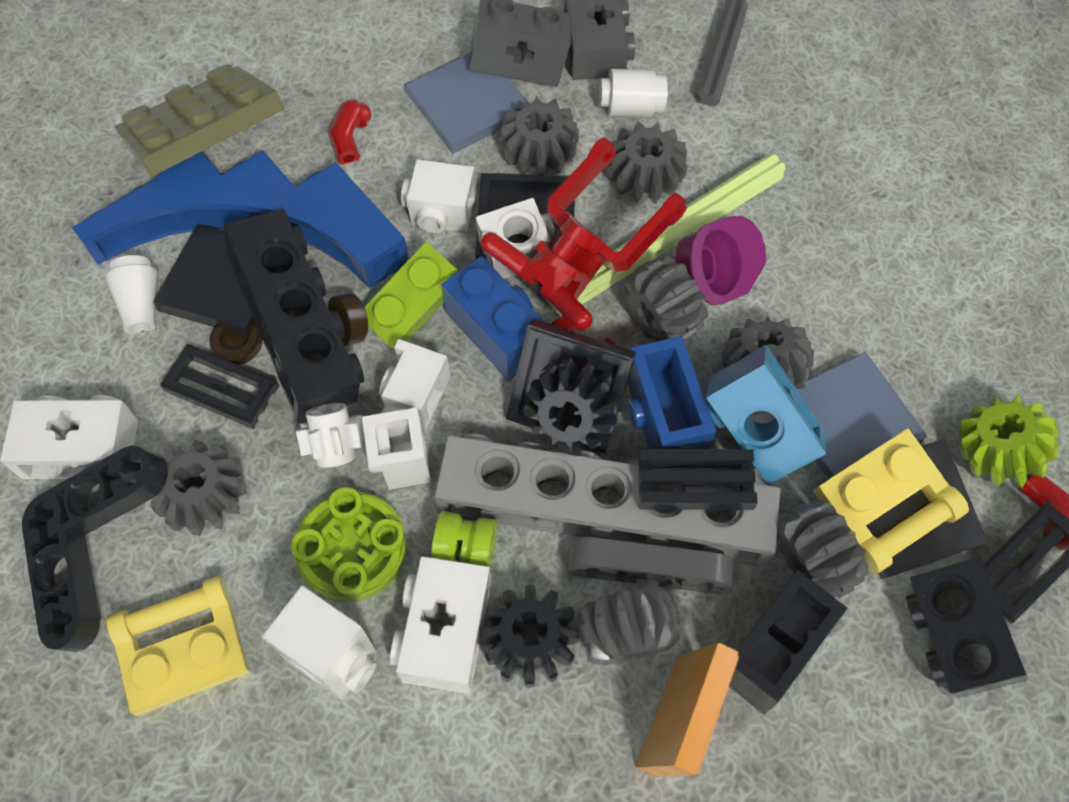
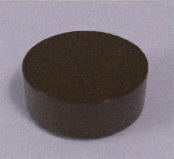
(352, 316)
(234, 346)

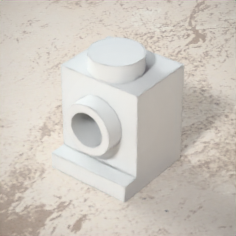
(415, 380)
(397, 447)

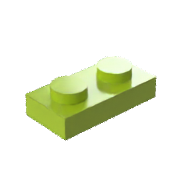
(409, 296)

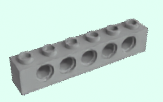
(471, 459)

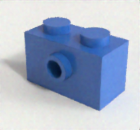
(490, 313)
(668, 398)

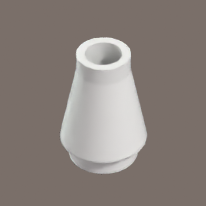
(133, 290)

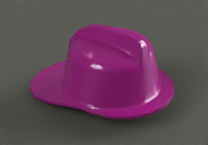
(723, 258)

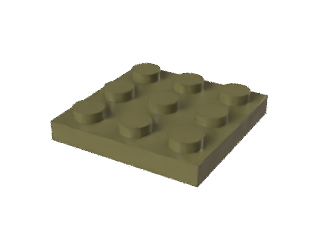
(197, 117)

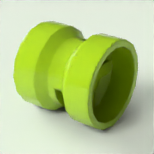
(477, 538)

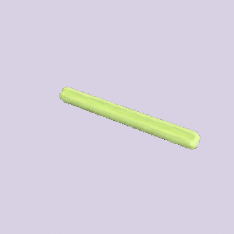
(699, 212)

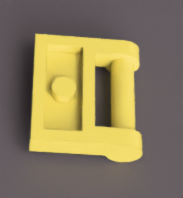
(883, 481)
(185, 661)

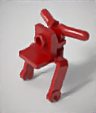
(576, 252)

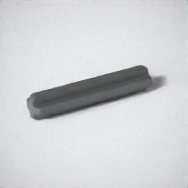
(721, 52)

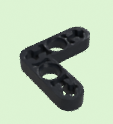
(56, 529)

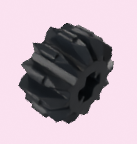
(559, 420)
(512, 646)

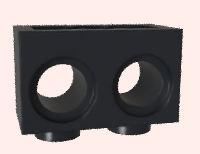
(978, 624)
(784, 642)

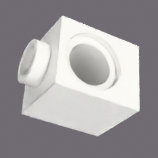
(512, 220)

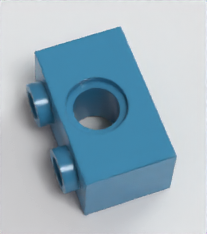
(762, 385)

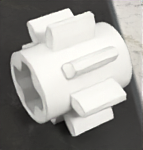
(330, 435)

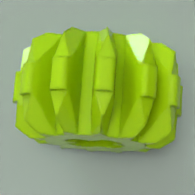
(1009, 440)

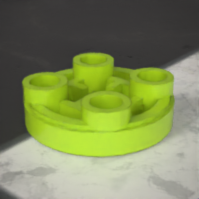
(350, 546)

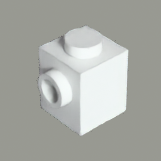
(440, 196)

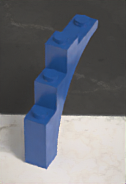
(325, 206)

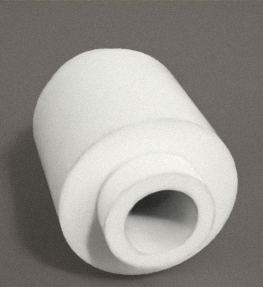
(633, 93)

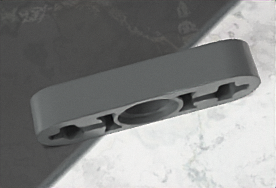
(669, 565)

